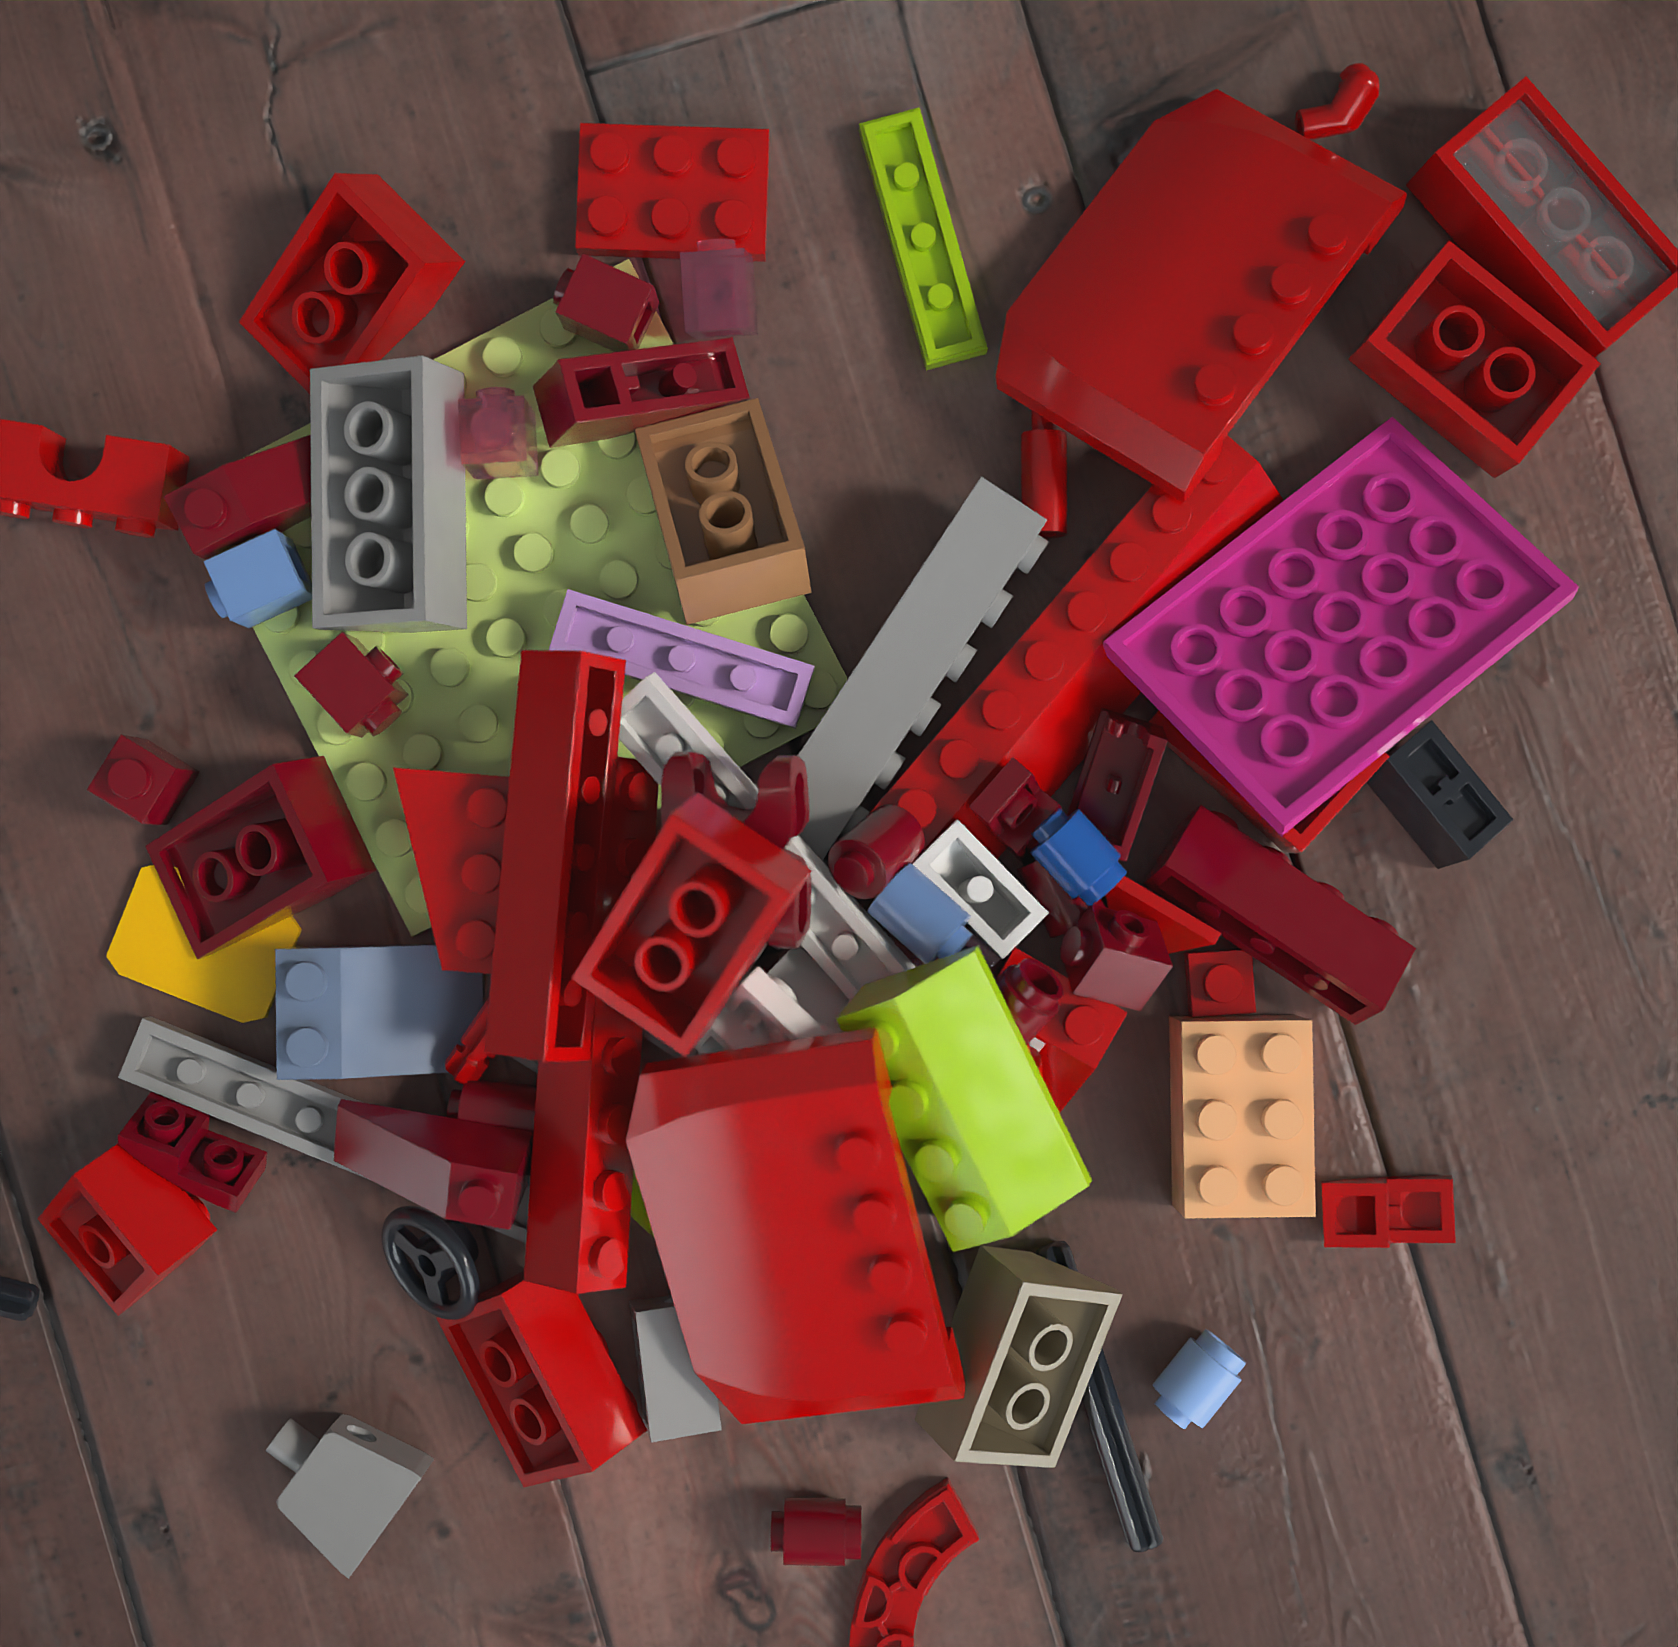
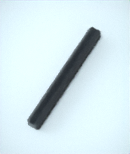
(1114, 1440)

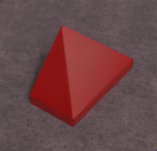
(1177, 927)

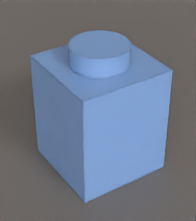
(258, 580)

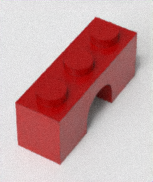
(122, 489)

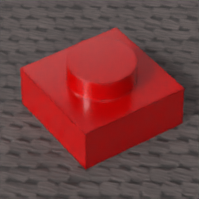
(1219, 983)

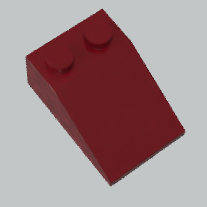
(260, 854)

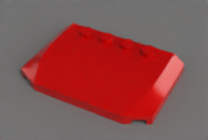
(1188, 286)
(791, 1229)

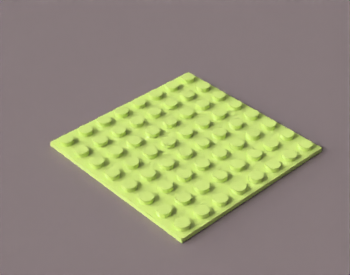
(527, 542)

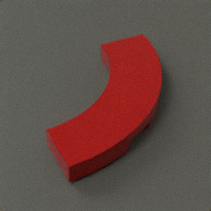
(907, 1565)

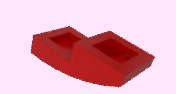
(1388, 1211)

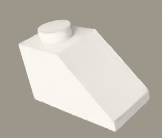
(983, 887)

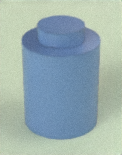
(921, 915)

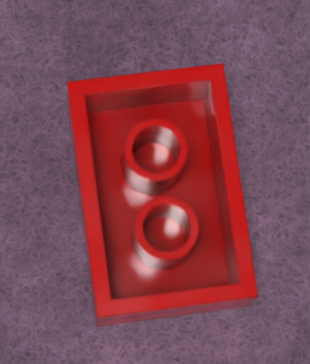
(1474, 361)
(690, 923)

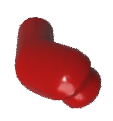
(1348, 108)

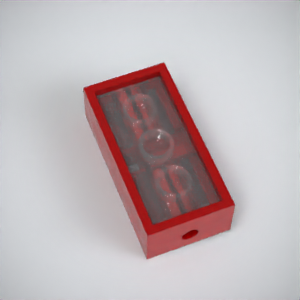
(1548, 219)

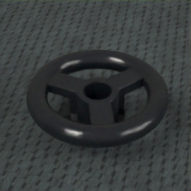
(437, 1256)

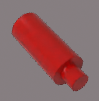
(1045, 474)

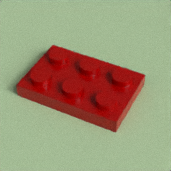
(670, 187)

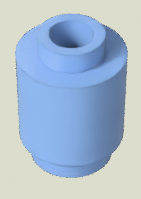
(1198, 1380)

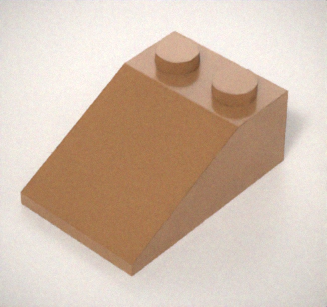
(724, 511)

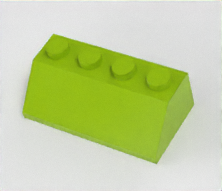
(968, 1099)

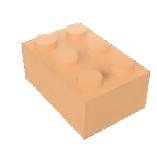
(1242, 1116)

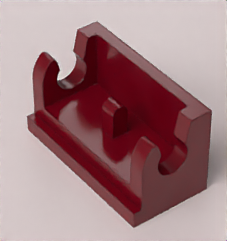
(1118, 776)

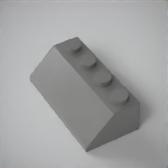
(387, 497)

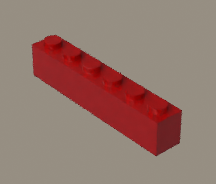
(554, 853)

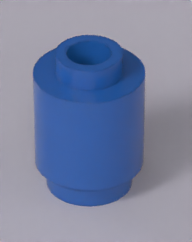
(1077, 856)

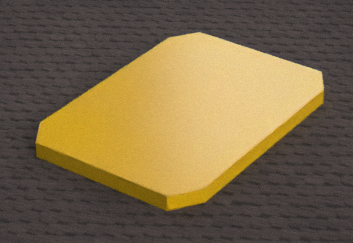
(157, 953)

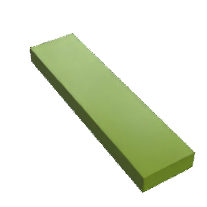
(922, 238)

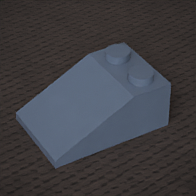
(369, 1010)

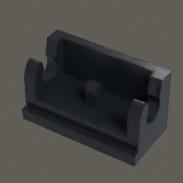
(1438, 797)

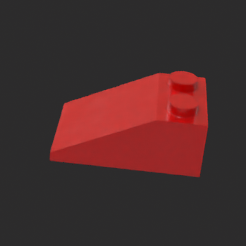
(350, 279)

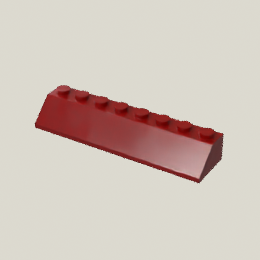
(1057, 675)

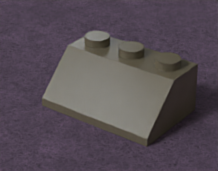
(1026, 1354)

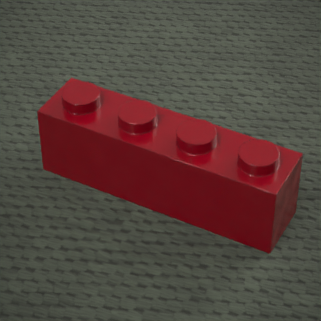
(1281, 915)

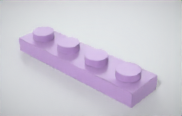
(686, 658)

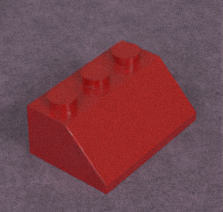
(544, 1380)

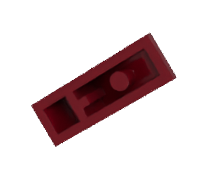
(632, 389)
(245, 499)
(437, 1161)

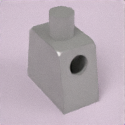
(345, 1485)

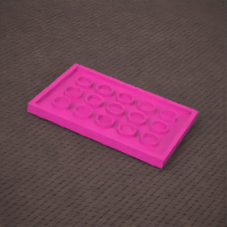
(1338, 623)

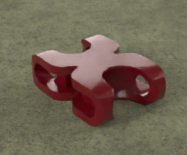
(777, 816)

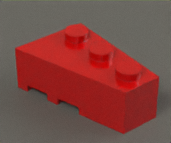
(458, 852)

